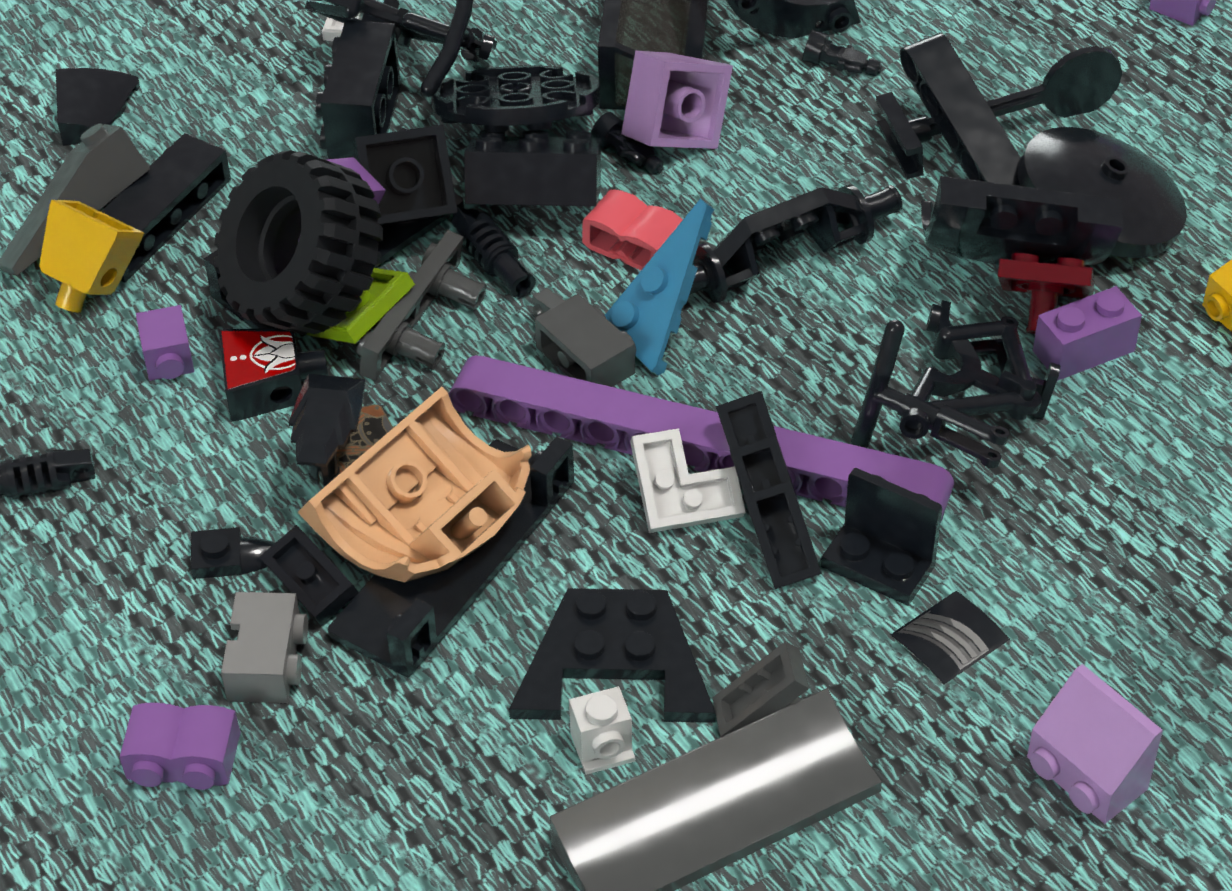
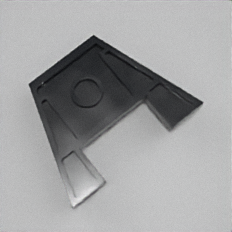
(614, 637)

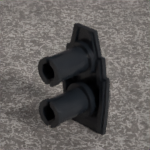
(323, 420)

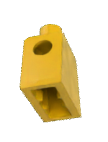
(85, 251)

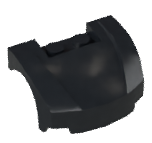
(999, 219)

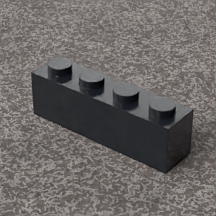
(170, 194)

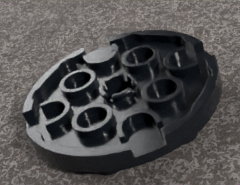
(516, 97)

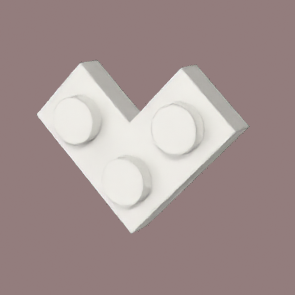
(673, 495)

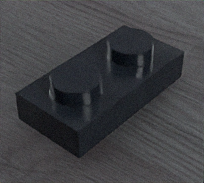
(309, 575)

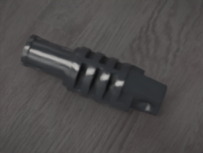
(493, 250)
(45, 472)

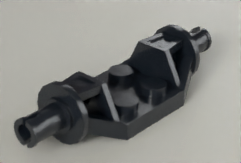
(817, 211)

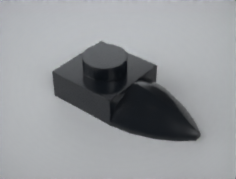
(225, 553)

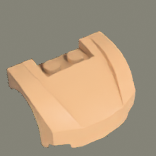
(420, 496)

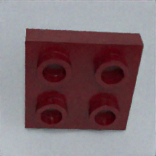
(1045, 282)

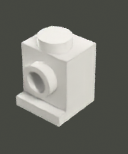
(601, 730)

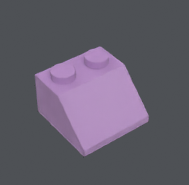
(676, 100)
(1095, 746)

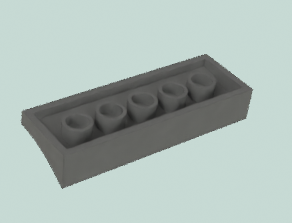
(716, 802)

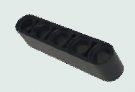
(960, 111)

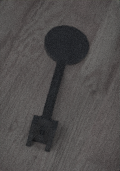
(1071, 87)

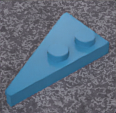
(656, 296)

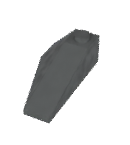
(90, 174)

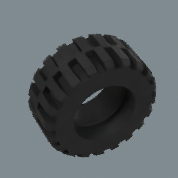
(336, 248)

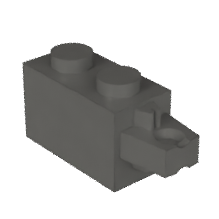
(582, 339)

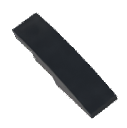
(768, 490)

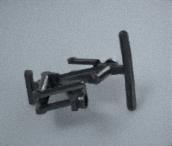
(408, 26)
(1011, 393)

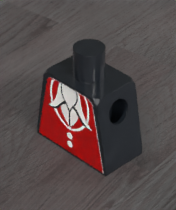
(264, 370)

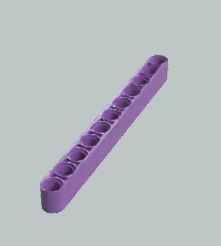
(613, 415)

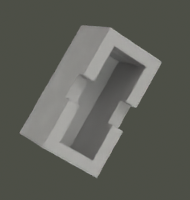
(264, 656)

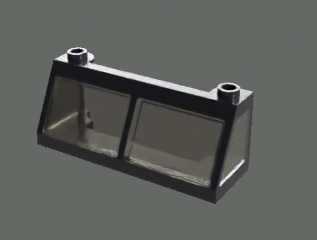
(644, 26)

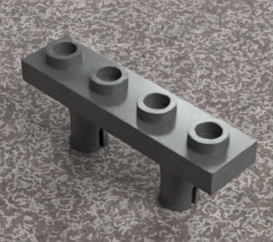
(395, 329)

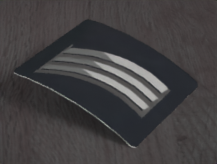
(951, 636)

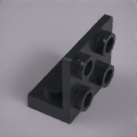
(885, 538)

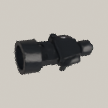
(821, 49)
(609, 129)

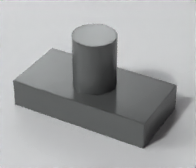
(762, 689)

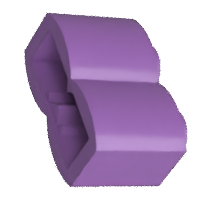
(180, 745)

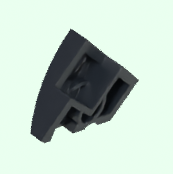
(90, 98)

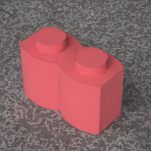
(627, 228)

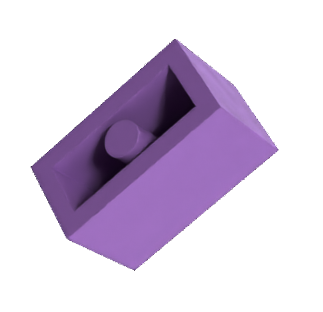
(1087, 332)

